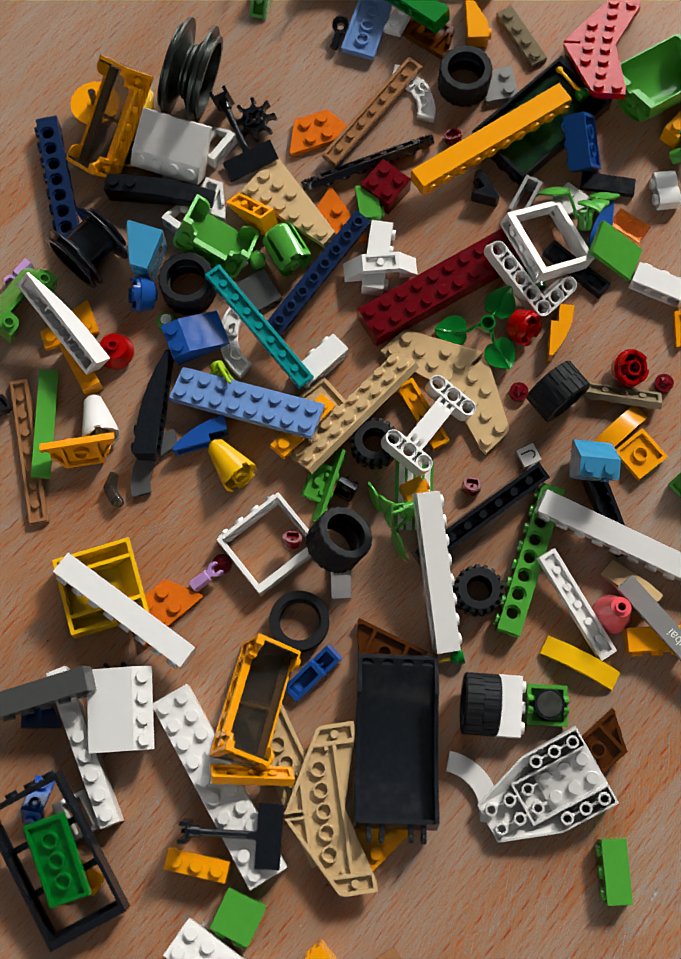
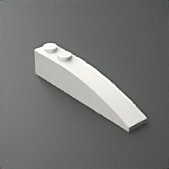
(64, 325)

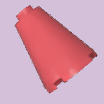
(613, 613)

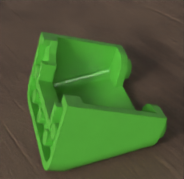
(214, 239)
(13, 297)

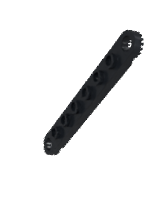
(361, 165)

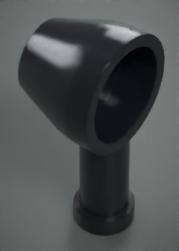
(337, 21)

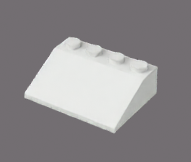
(171, 146)
(121, 710)

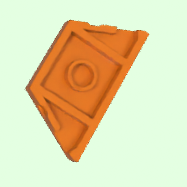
(314, 132)
(336, 212)
(170, 602)

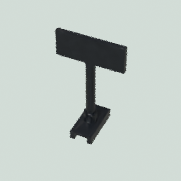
(249, 159)
(267, 836)

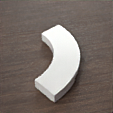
(423, 98)
(231, 353)
(471, 774)

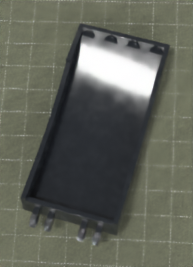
(397, 745)

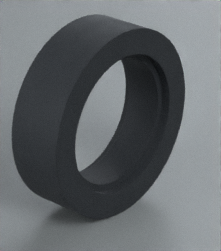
(299, 597)

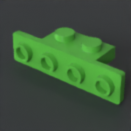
(320, 484)

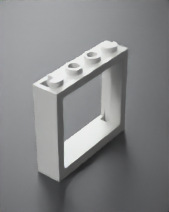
(528, 253)
(243, 523)

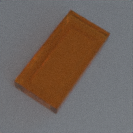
(630, 225)

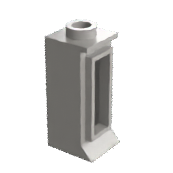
(530, 185)

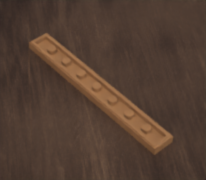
(371, 112)
(25, 426)

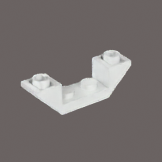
(379, 263)

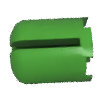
(286, 248)

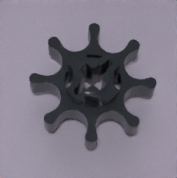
(260, 116)

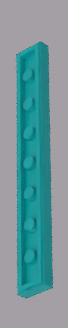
(259, 326)

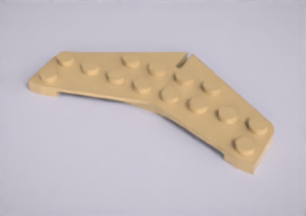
(456, 365)
(325, 824)

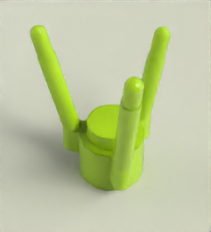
(219, 369)

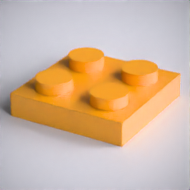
(640, 454)

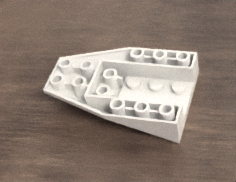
(547, 791)

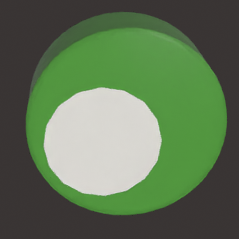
(164, 319)

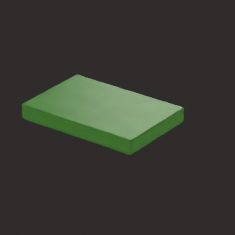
(615, 251)

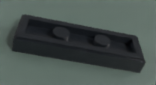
(607, 183)

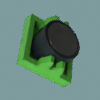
(547, 705)

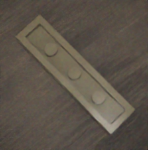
(521, 37)
(624, 395)

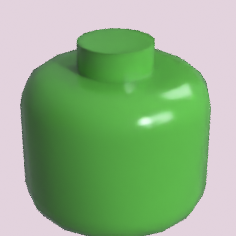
(257, 260)

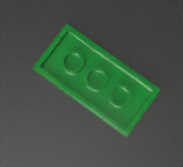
(57, 860)

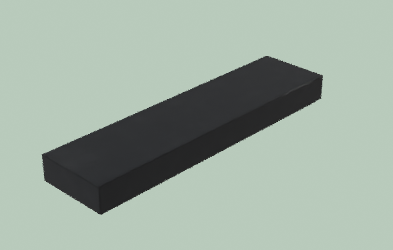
(586, 278)

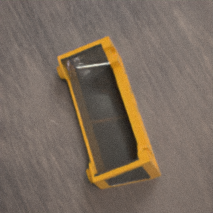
(111, 119)
(254, 702)

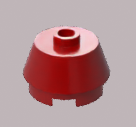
(523, 326)
(119, 349)
(630, 367)

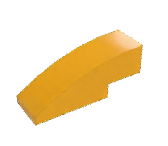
(558, 330)

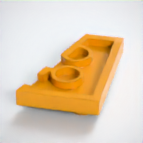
(84, 314)

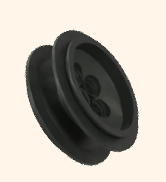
(189, 70)

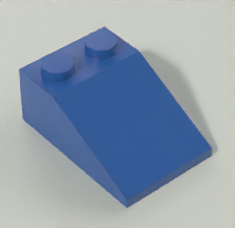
(194, 336)

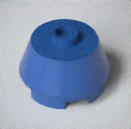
(142, 294)

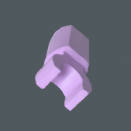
(24, 264)
(205, 577)

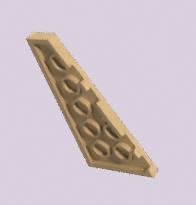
(279, 190)

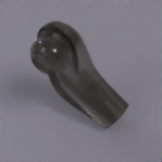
(111, 491)

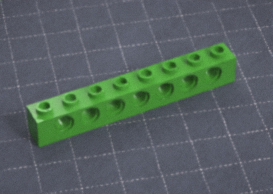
(514, 626)

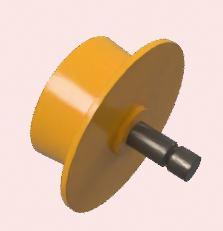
(83, 101)

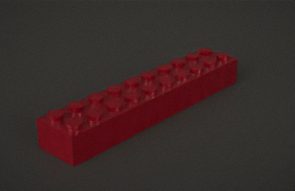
(431, 290)

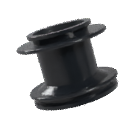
(88, 245)

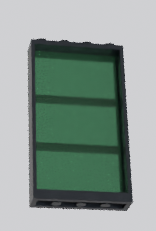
(539, 147)

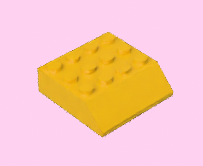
(117, 566)

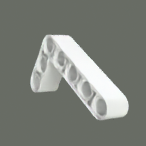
(526, 283)

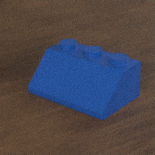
(581, 142)

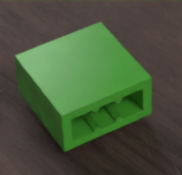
(238, 917)

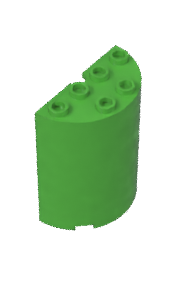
(652, 80)

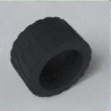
(470, 59)
(179, 265)
(558, 391)
(326, 552)
(480, 704)

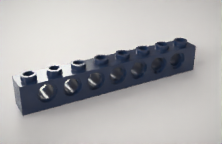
(47, 128)
(318, 272)

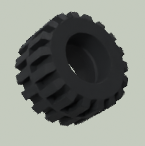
(362, 454)
(486, 576)

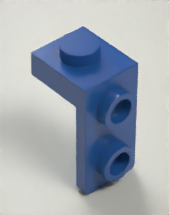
(34, 804)

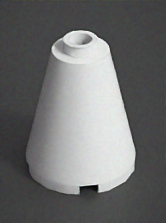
(98, 418)

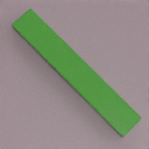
(44, 422)

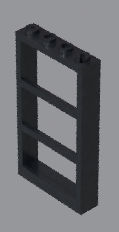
(31, 896)

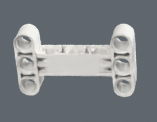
(428, 425)

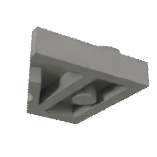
(502, 86)

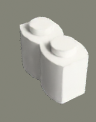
(665, 190)

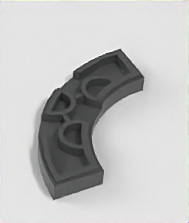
(143, 469)

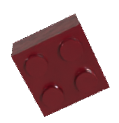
(387, 185)

